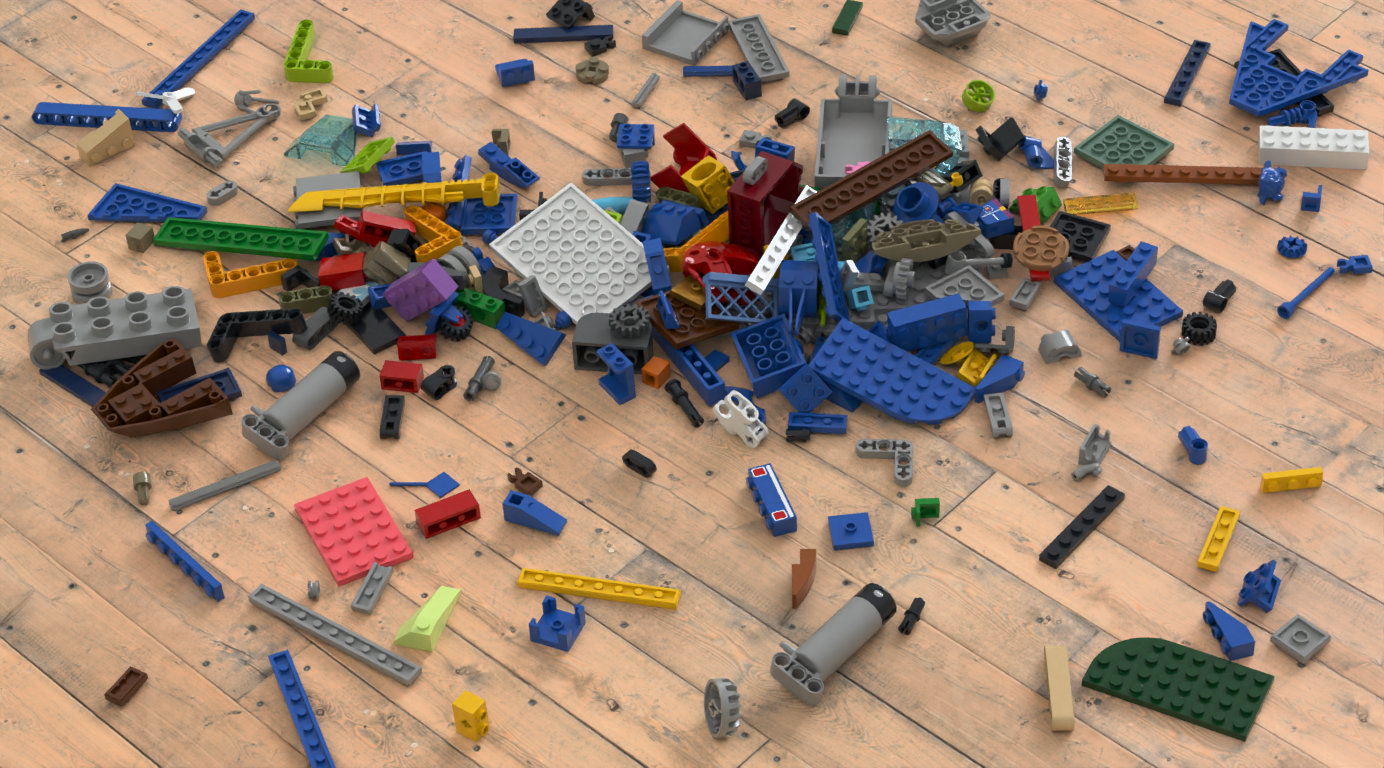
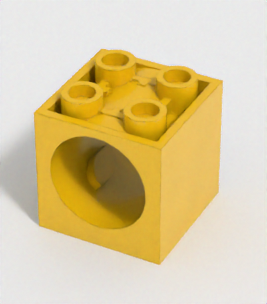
(709, 182)

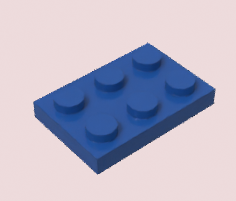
(401, 169)

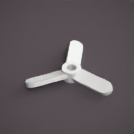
(171, 98)

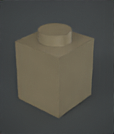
(140, 237)

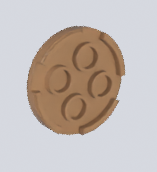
(1041, 248)

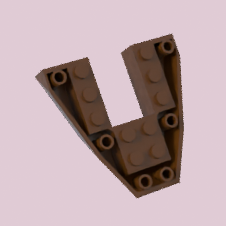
(134, 412)

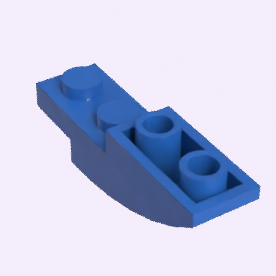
(508, 169)

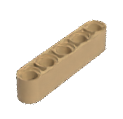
(1059, 688)

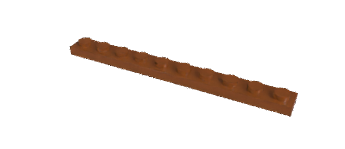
(1181, 174)

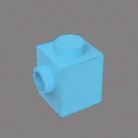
(860, 298)

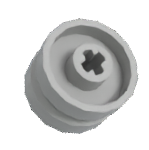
(459, 260)
(89, 281)

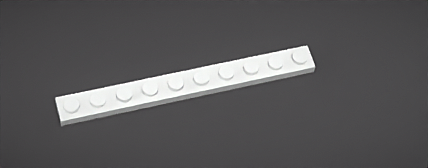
(777, 249)

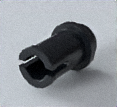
(799, 434)

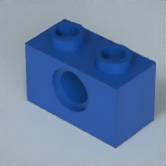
(978, 312)

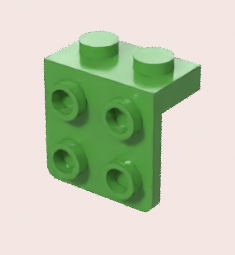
(1047, 201)

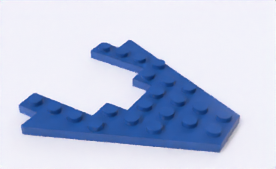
(1265, 89)

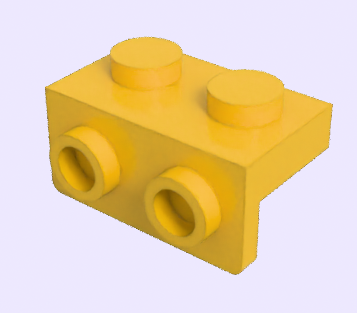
(975, 367)

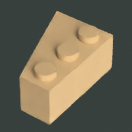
(106, 141)

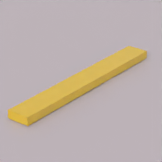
(599, 588)

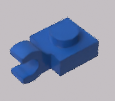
(484, 263)

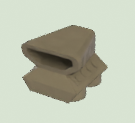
(385, 263)

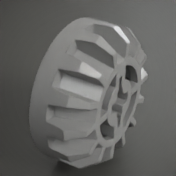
(721, 707)

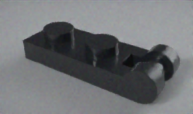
(392, 416)

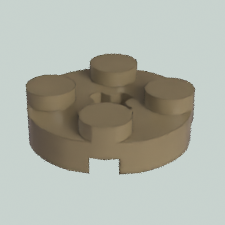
(592, 71)

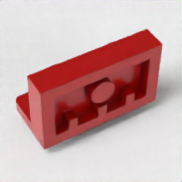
(416, 347)

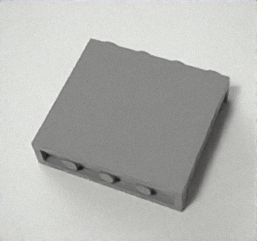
(683, 35)
(329, 213)

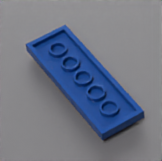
(829, 268)

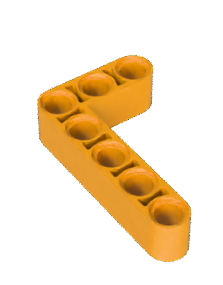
(715, 231)
(439, 234)
(245, 279)

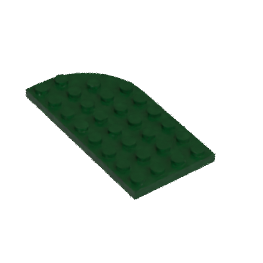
(1181, 684)

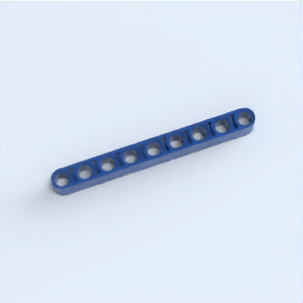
(93, 115)

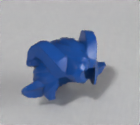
(1271, 183)

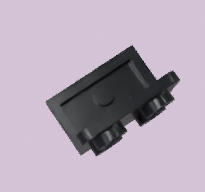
(569, 11)
(1002, 139)

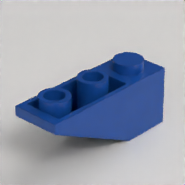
(529, 512)
(1231, 634)

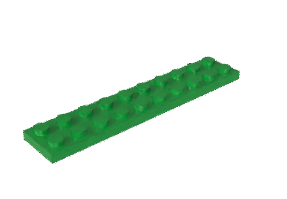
(241, 238)

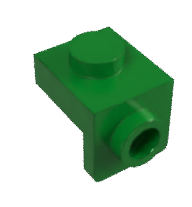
(925, 509)

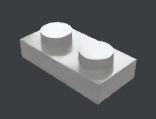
(1025, 294)

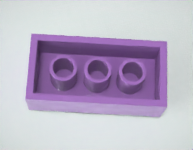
(420, 290)

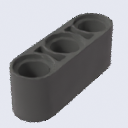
(318, 328)

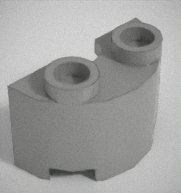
(1057, 345)

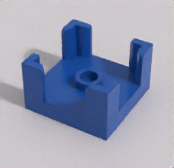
(557, 627)

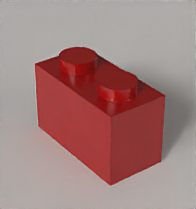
(401, 376)

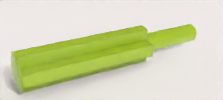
(822, 312)

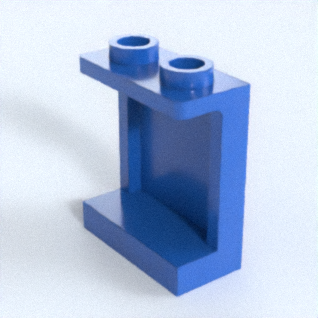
(620, 378)

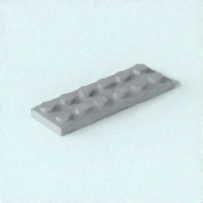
(758, 47)

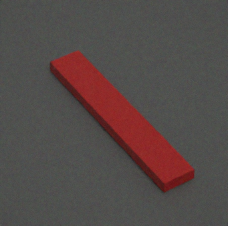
(1030, 217)

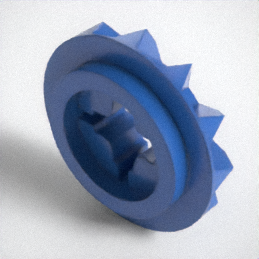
(1296, 251)

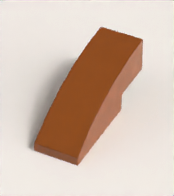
(803, 576)

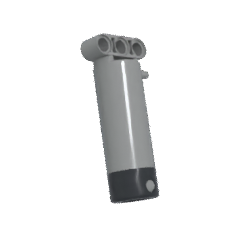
(300, 405)
(832, 643)

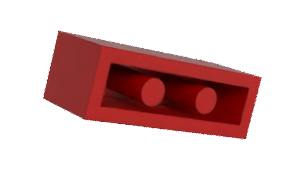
(380, 226)
(447, 514)

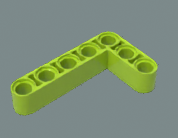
(297, 66)

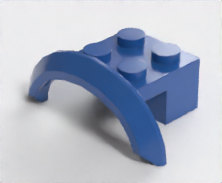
(768, 146)

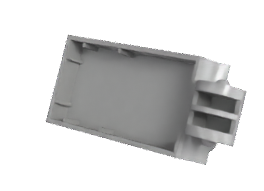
(851, 129)
(113, 328)

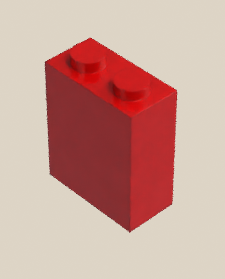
(342, 271)

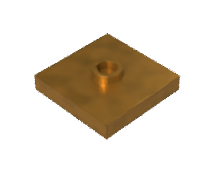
(690, 292)

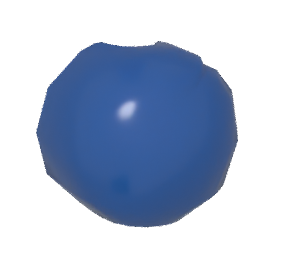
(280, 378)

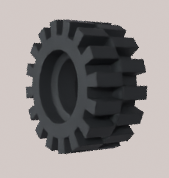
(345, 308)
(1202, 335)

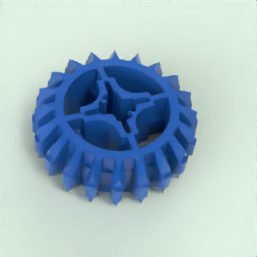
(641, 181)

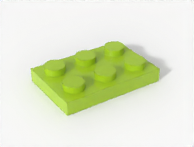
(369, 156)

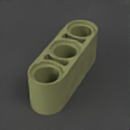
(678, 196)
(306, 299)

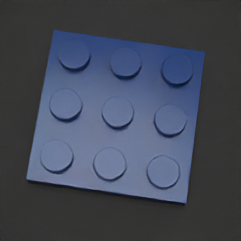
(498, 218)

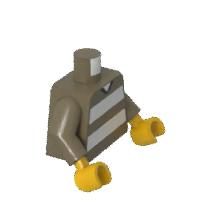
(940, 184)

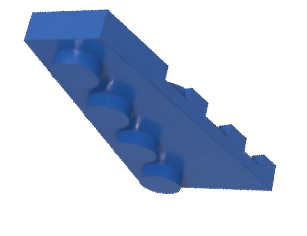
(531, 337)

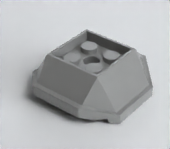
(951, 19)

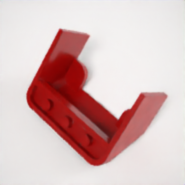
(687, 153)

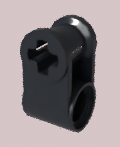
(438, 383)

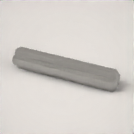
(645, 90)

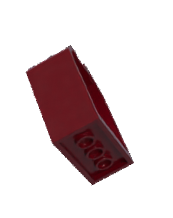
(754, 222)

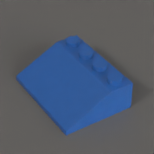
(768, 354)

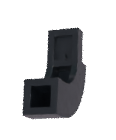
(493, 283)

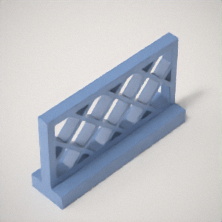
(738, 282)

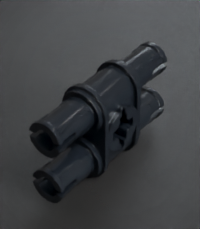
(105, 370)

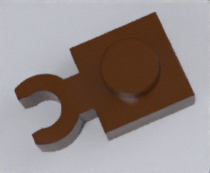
(526, 483)

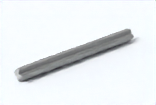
(224, 485)

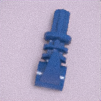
(1305, 114)

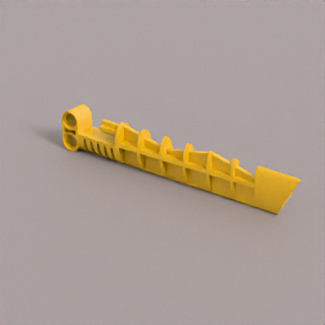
(441, 192)

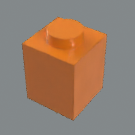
(656, 372)

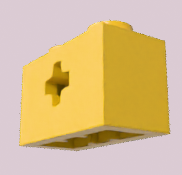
(471, 716)

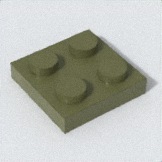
(855, 241)

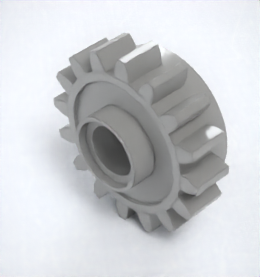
(903, 278)

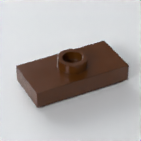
(126, 686)

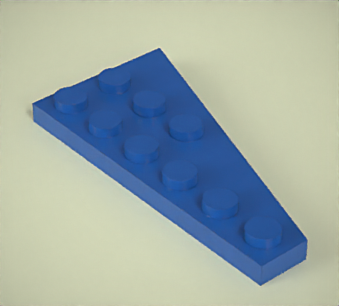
(133, 204)

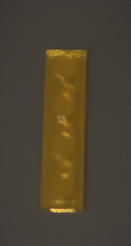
(1100, 203)

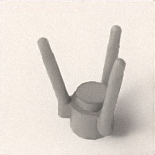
(243, 99)

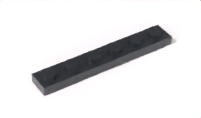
(1081, 527)

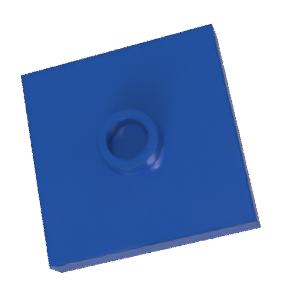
(1140, 338)
(850, 531)

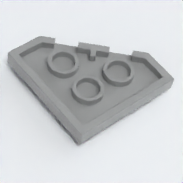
(968, 284)

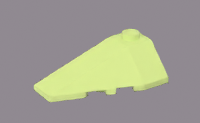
(427, 623)

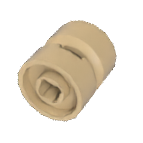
(981, 192)

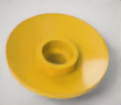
(957, 354)

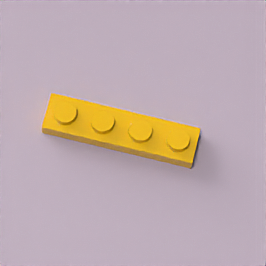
(1218, 539)

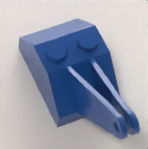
(798, 291)

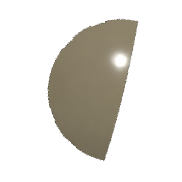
(924, 240)

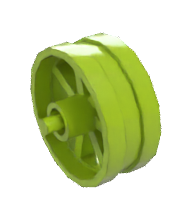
(980, 91)

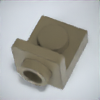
(502, 139)

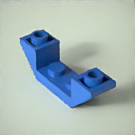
(657, 265)

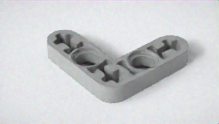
(897, 454)

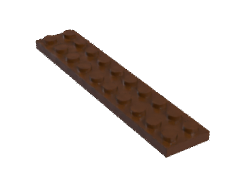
(873, 179)

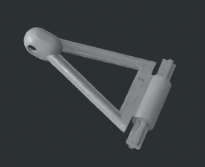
(208, 148)

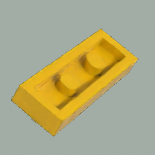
(1291, 479)

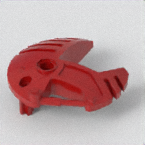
(719, 258)

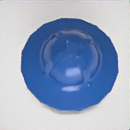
(916, 202)

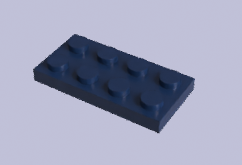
(224, 380)

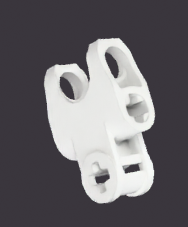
(741, 419)

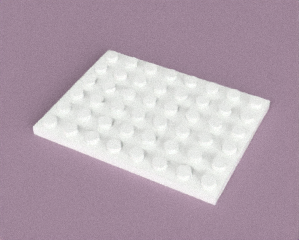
(577, 255)

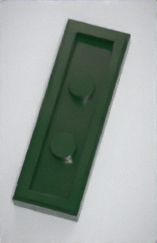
(847, 17)

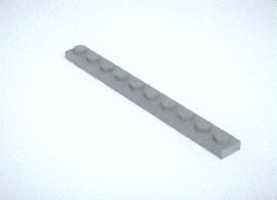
(335, 635)

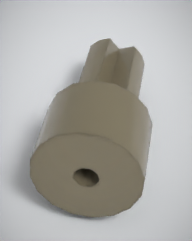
(142, 485)

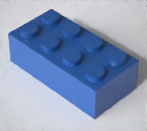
(928, 323)

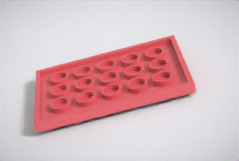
(353, 530)

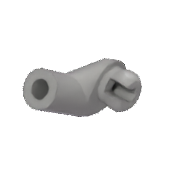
(1085, 469)

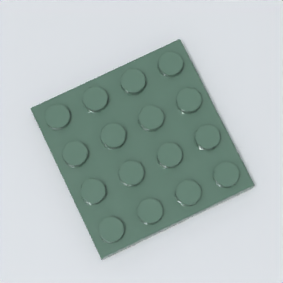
(1123, 143)

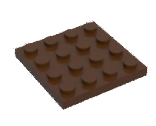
(692, 322)

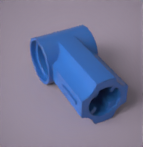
(1194, 445)

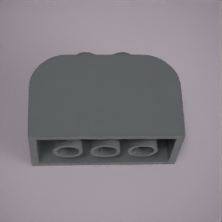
(594, 333)

